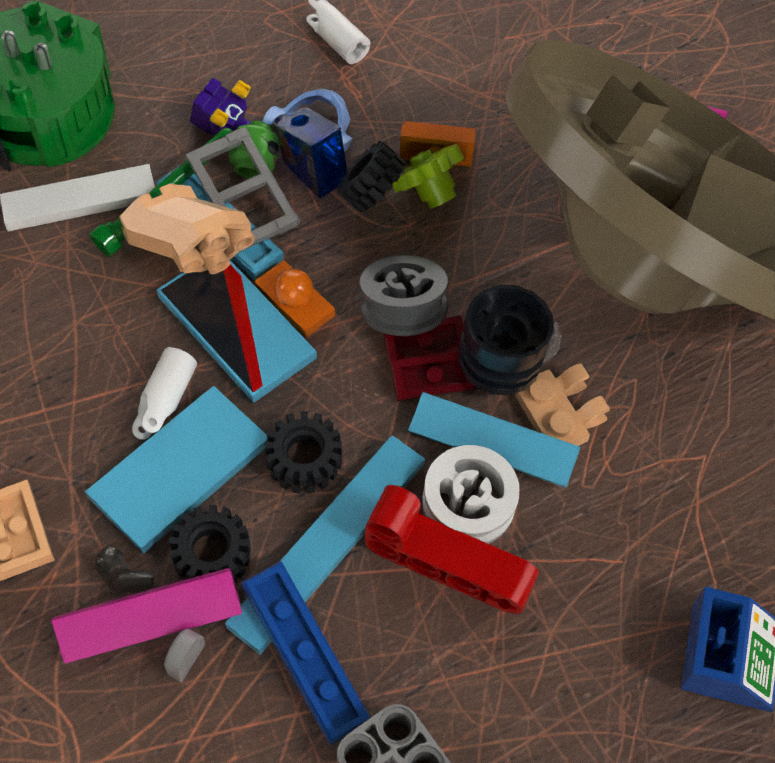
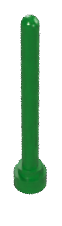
(109, 236)

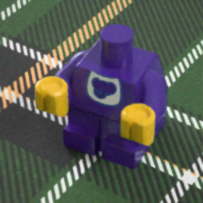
(219, 107)

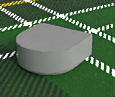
(183, 654)

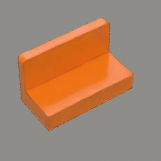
(419, 137)

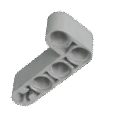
(371, 738)

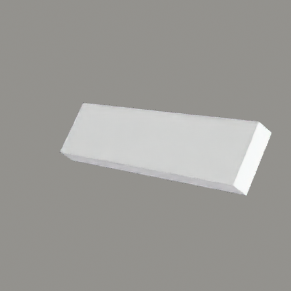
(75, 197)

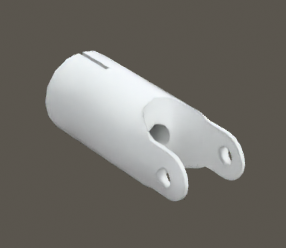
(338, 31)
(163, 391)

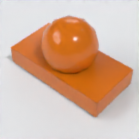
(295, 298)

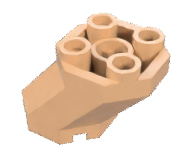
(187, 229)

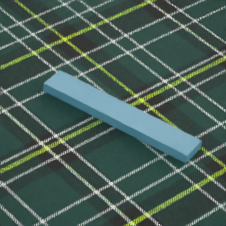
(334, 532)

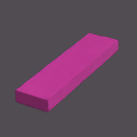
(147, 615)

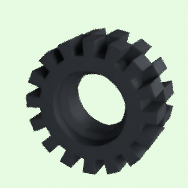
(371, 176)
(304, 430)
(205, 524)

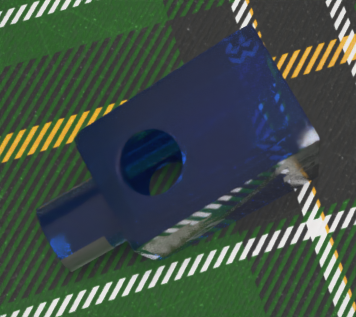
(312, 149)

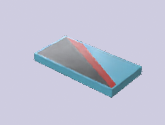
(238, 328)

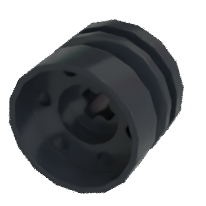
(505, 339)

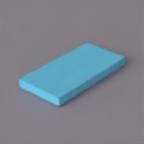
(177, 468)

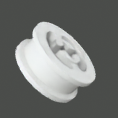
(456, 475)

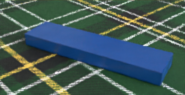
(305, 652)

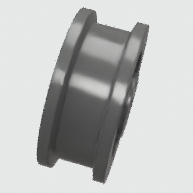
(404, 295)

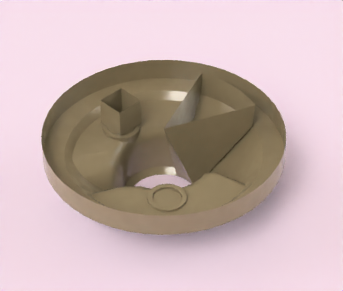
(651, 184)

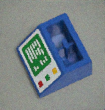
(731, 650)

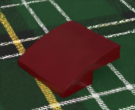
(427, 361)

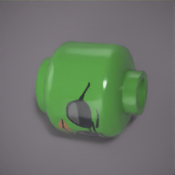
(266, 143)

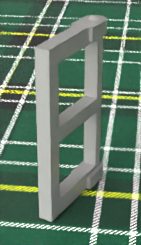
(265, 178)

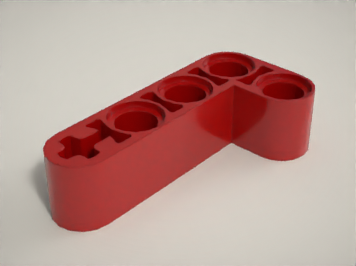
(447, 555)

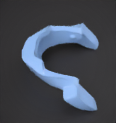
(308, 98)

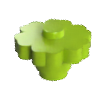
(431, 175)

